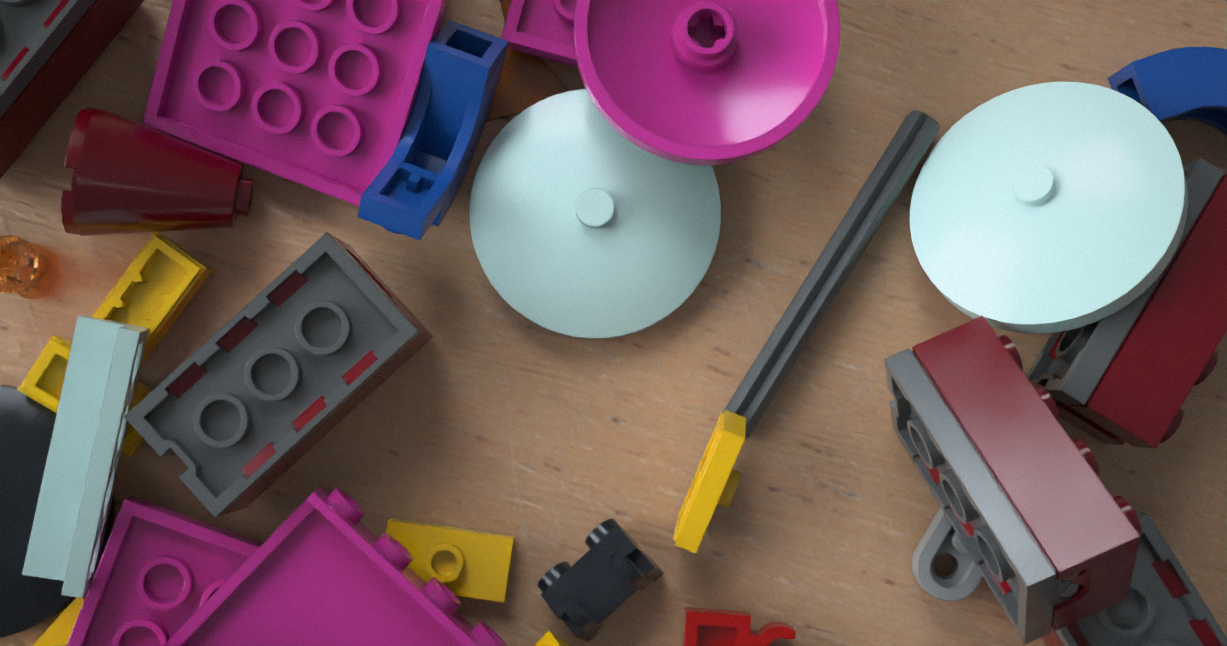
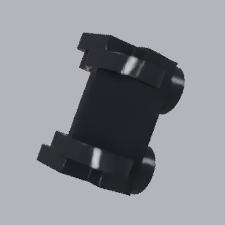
(599, 580)

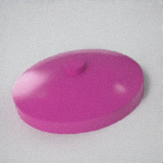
(706, 74)

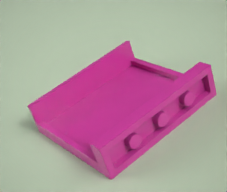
(330, 585)

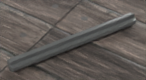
(832, 268)

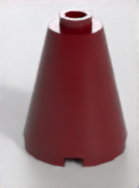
(146, 181)

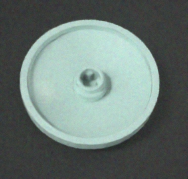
(1049, 207)
(588, 224)

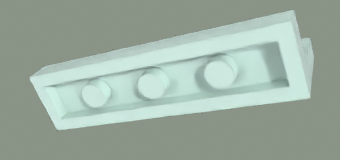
(85, 453)

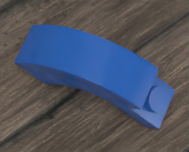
(1179, 85)
(442, 132)

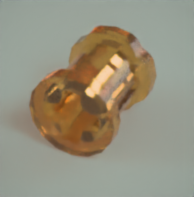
(33, 280)

